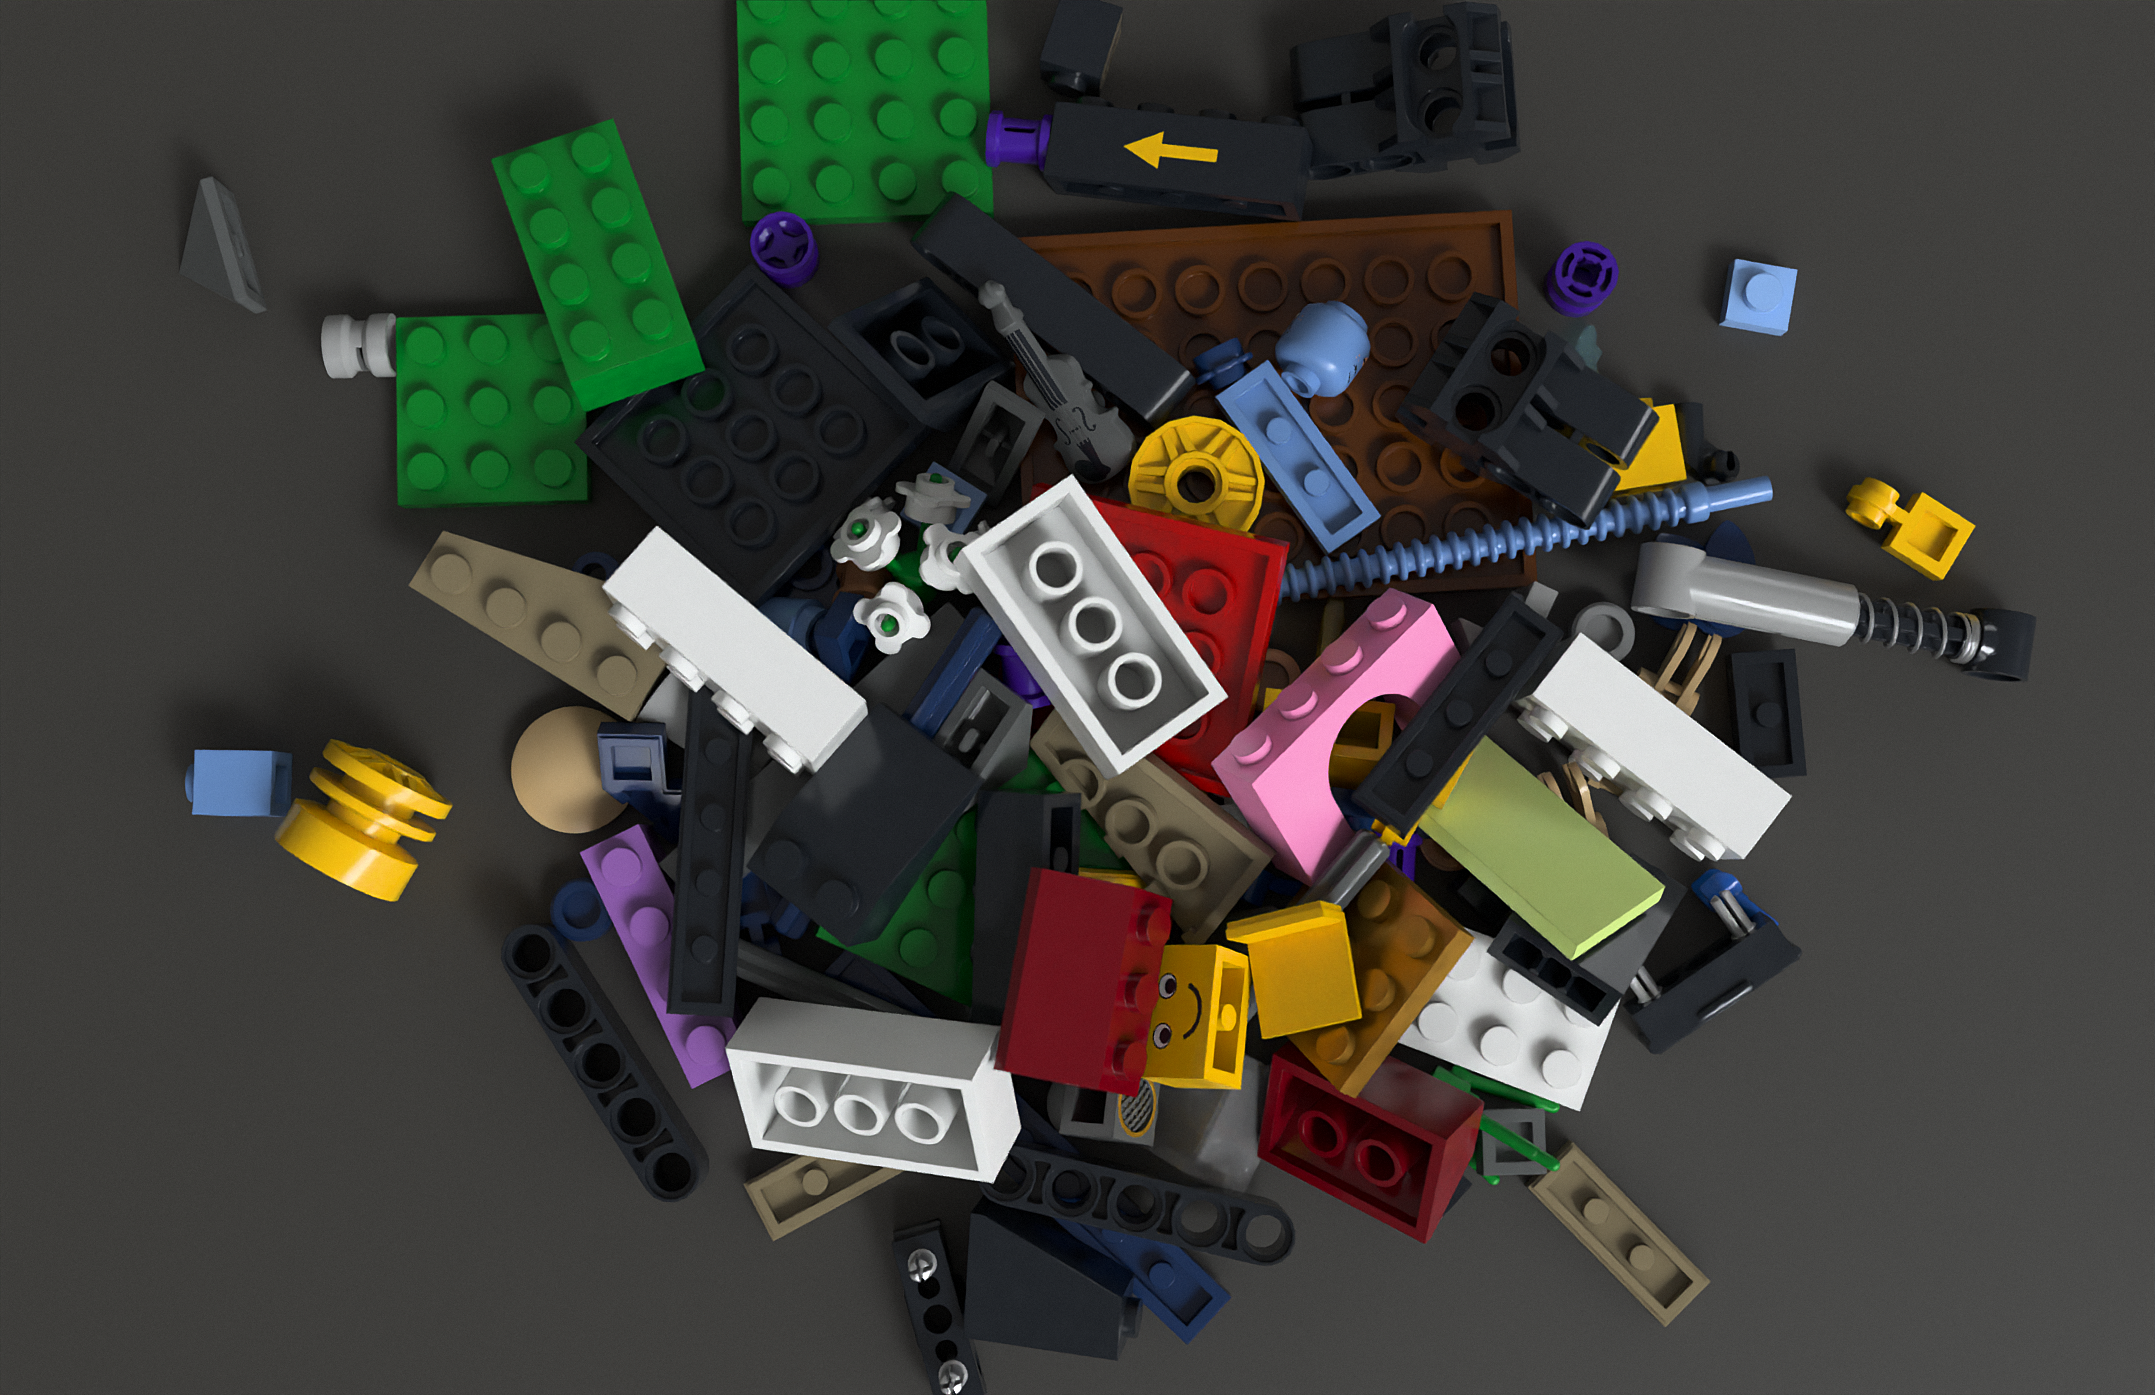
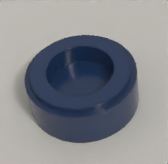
(579, 911)

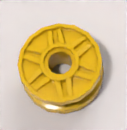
(1202, 447)

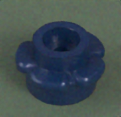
(1222, 364)

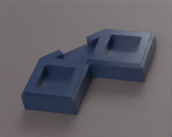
(638, 772)

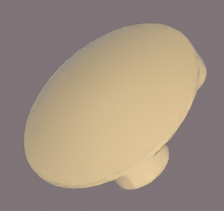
(560, 773)

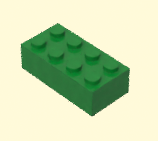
(598, 265)

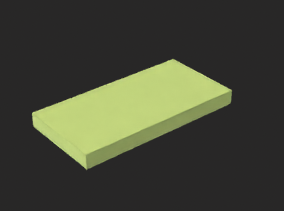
(1539, 853)

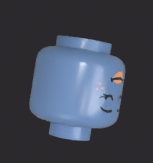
(1323, 349)

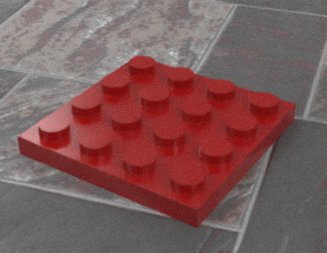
(1224, 599)

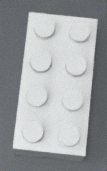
(1089, 627)
(735, 651)
(1649, 751)
(1509, 1029)
(874, 1088)

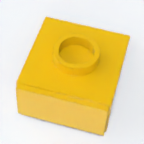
(1300, 967)

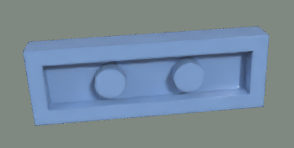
(1297, 458)

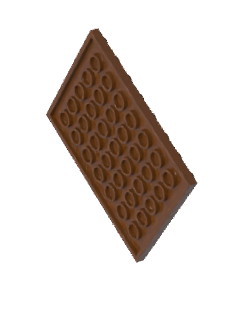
(1250, 283)

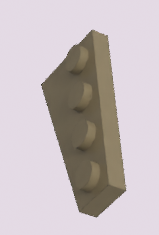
(544, 616)
(1163, 828)

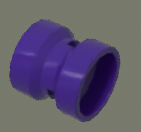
(779, 237)
(1570, 288)

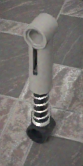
(1690, 585)

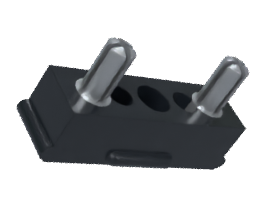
(1711, 978)
(923, 1253)

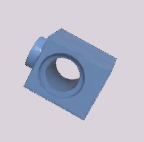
(240, 783)

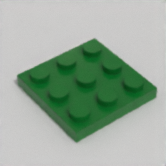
(486, 414)

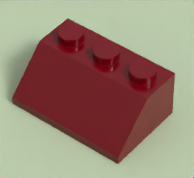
(1084, 982)
(1385, 1151)

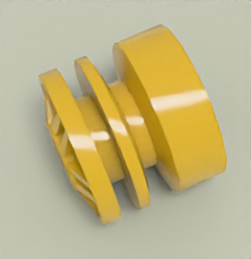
(361, 824)

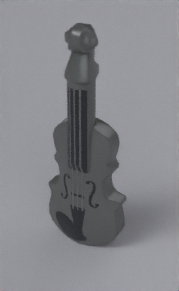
(1088, 434)

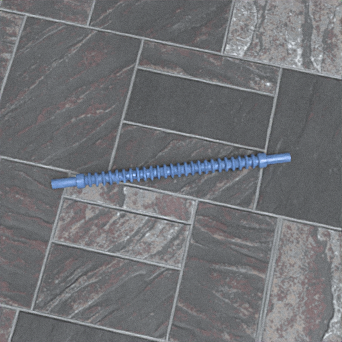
(1691, 503)

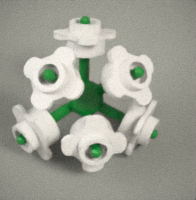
(873, 543)

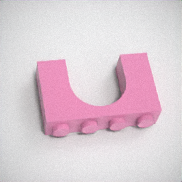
(1283, 757)

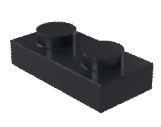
(1766, 711)

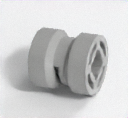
(359, 345)

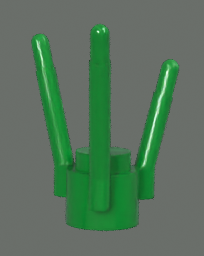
(1465, 1080)

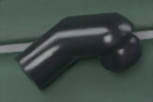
(1700, 457)

